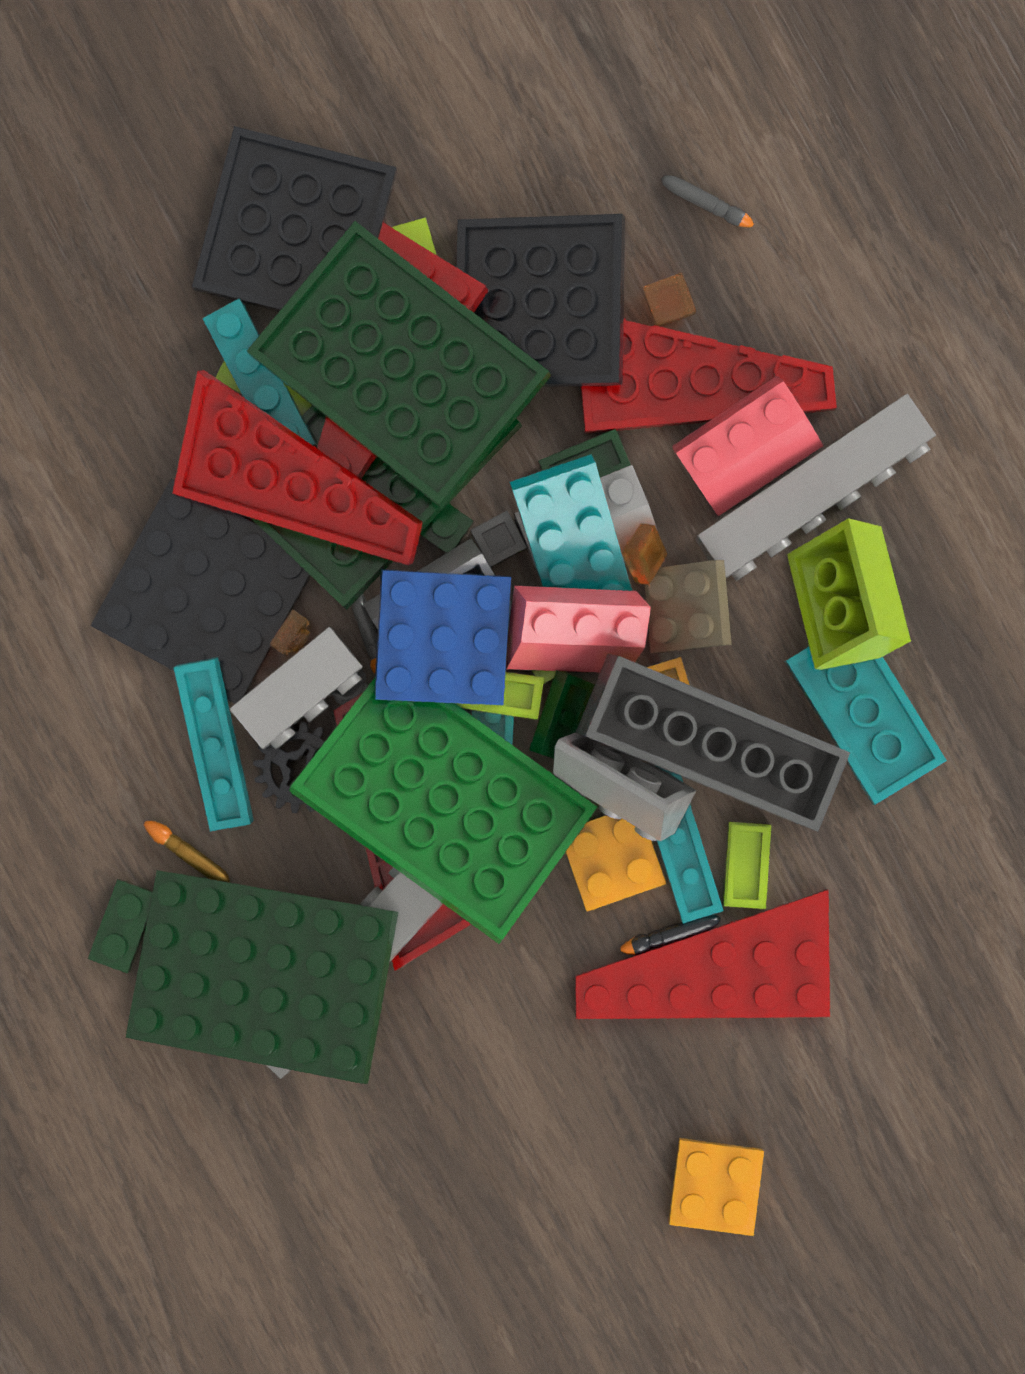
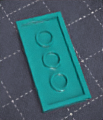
(571, 527)
(871, 720)

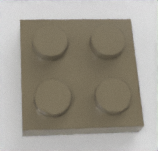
(688, 607)

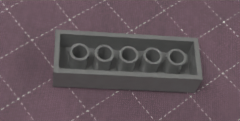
(712, 742)

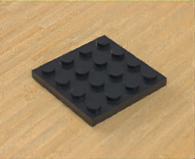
(282, 214)
(553, 290)
(202, 590)

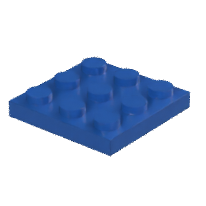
(442, 637)

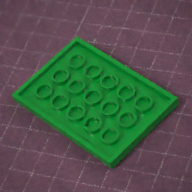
(445, 805)

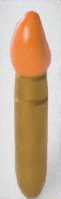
(163, 835)

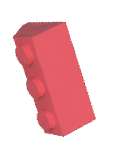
(748, 445)
(574, 628)

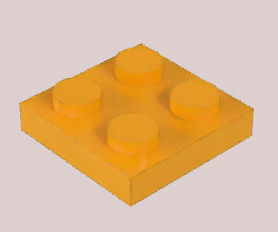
(612, 862)
(716, 1186)

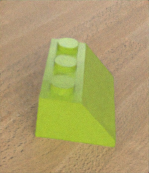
(848, 595)

